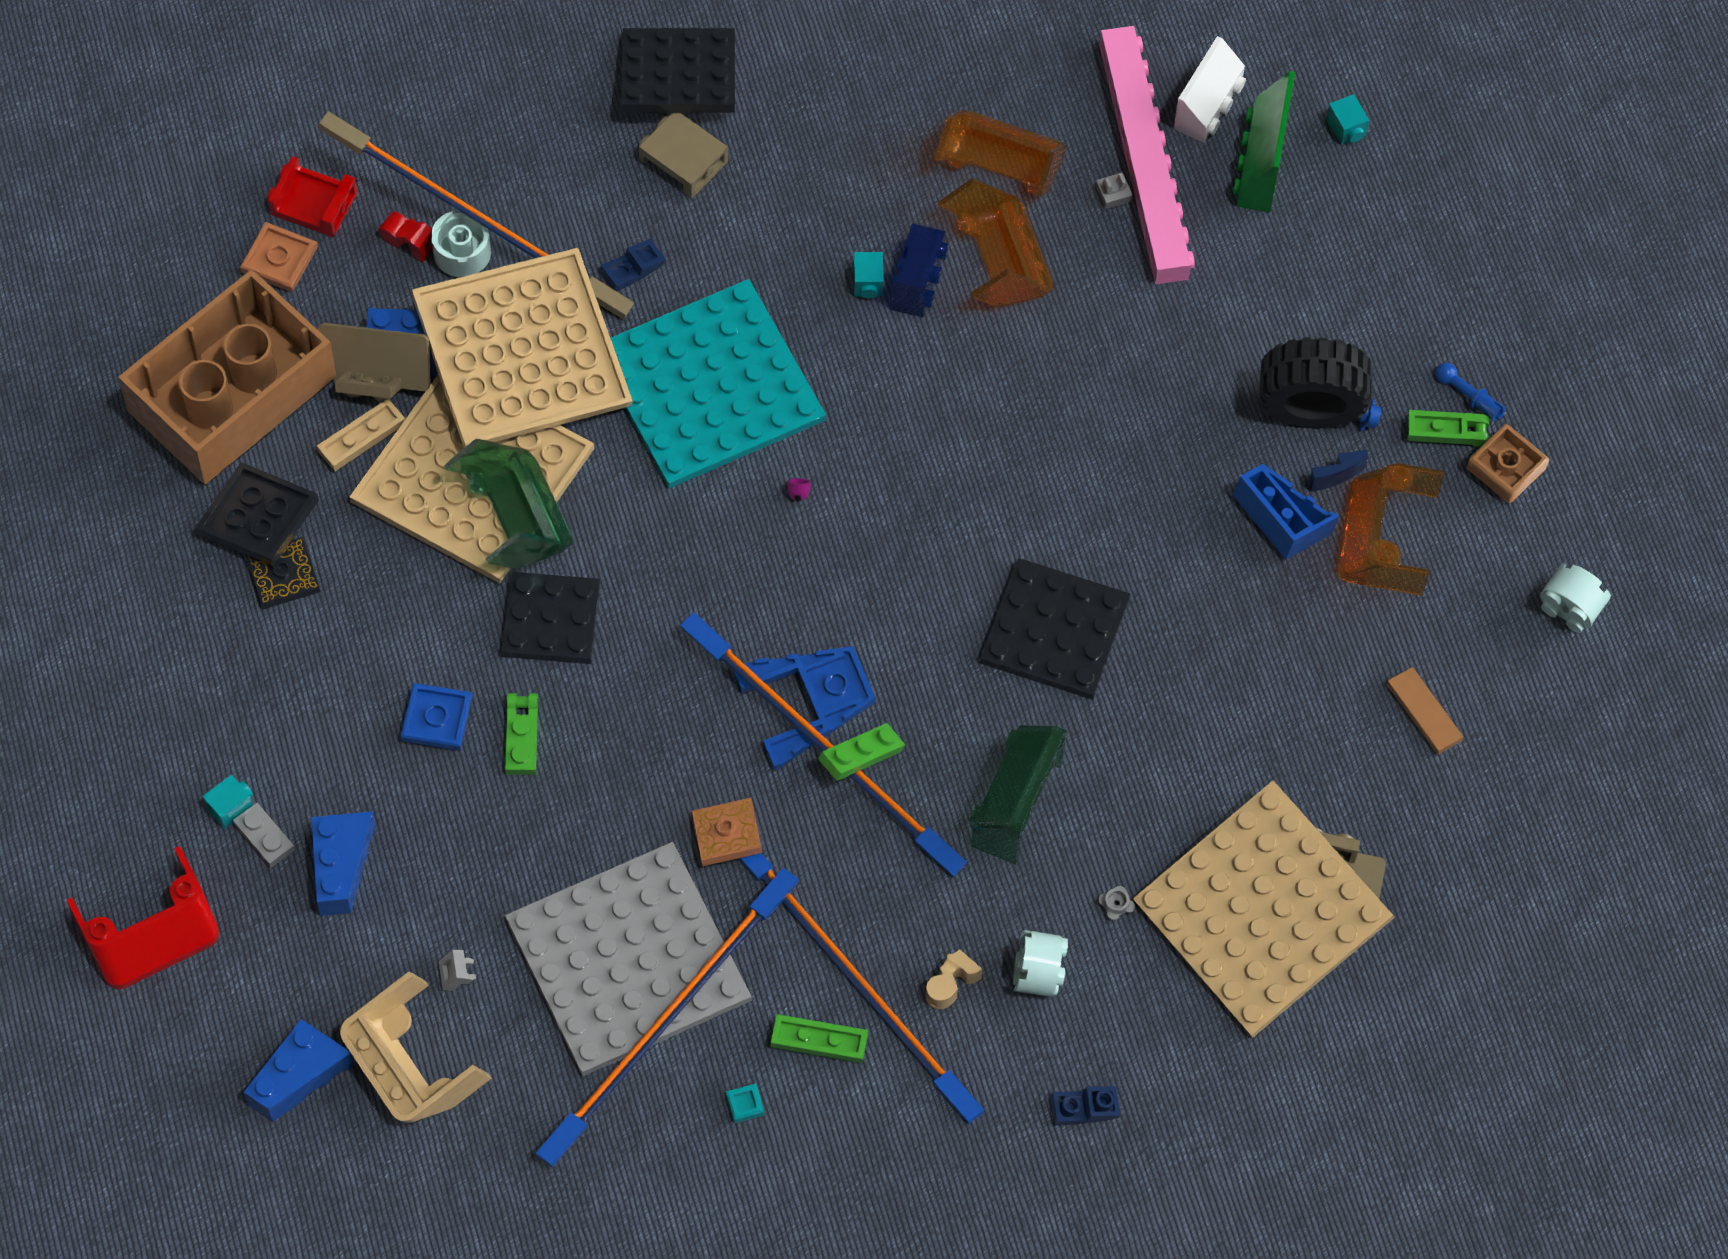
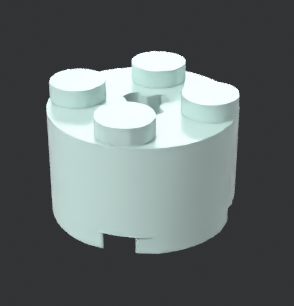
(460, 245)
(1574, 597)
(1039, 962)

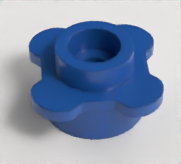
(1371, 417)

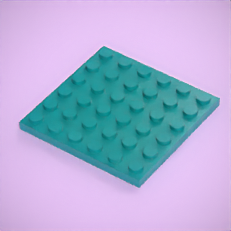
(713, 384)

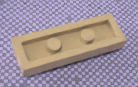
(360, 435)

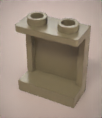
(684, 152)

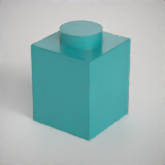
(1347, 119)
(868, 274)
(228, 800)

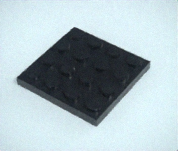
(678, 70)
(1055, 628)

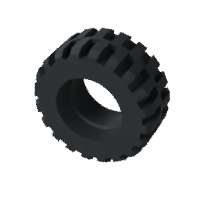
(1316, 382)

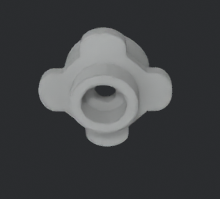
(1116, 894)

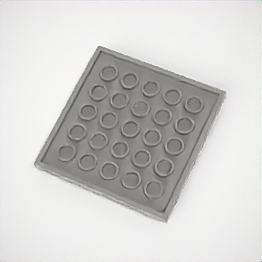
(621, 954)

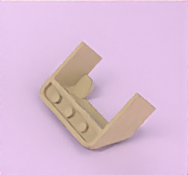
(374, 1043)

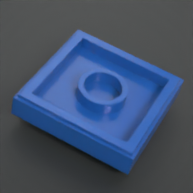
(436, 716)

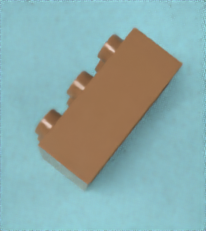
(228, 376)

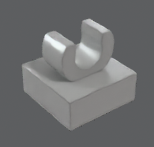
(1114, 190)
(454, 971)

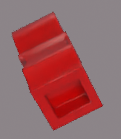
(399, 230)

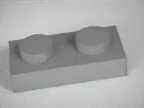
(263, 835)

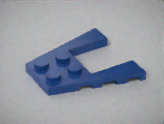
(834, 686)

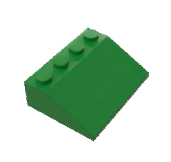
(1264, 145)

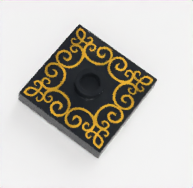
(286, 580)

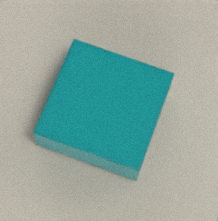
(745, 1103)

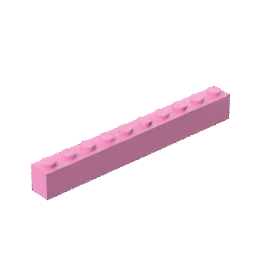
(1145, 155)

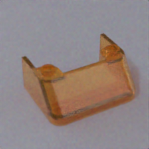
(1001, 149)
(1005, 243)
(1362, 554)

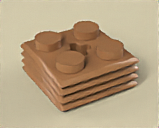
(1506, 447)

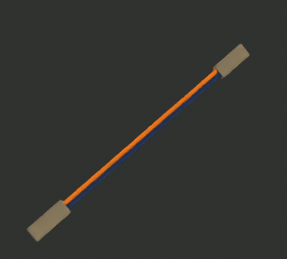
(358, 141)

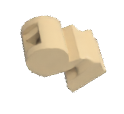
(942, 988)

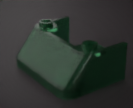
(520, 499)
(1016, 789)

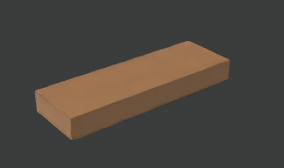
(1425, 711)

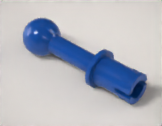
(1448, 375)

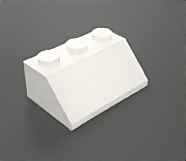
(1209, 92)

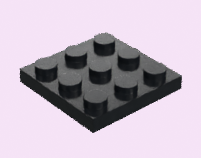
(257, 514)
(550, 618)

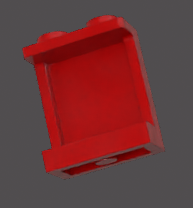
(311, 198)

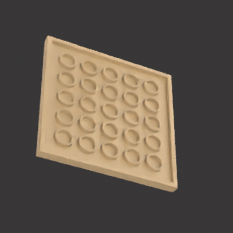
(521, 347)
(436, 505)
(1263, 908)

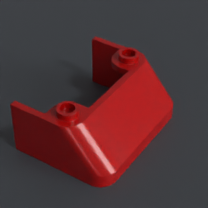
(155, 941)

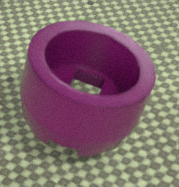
(798, 486)

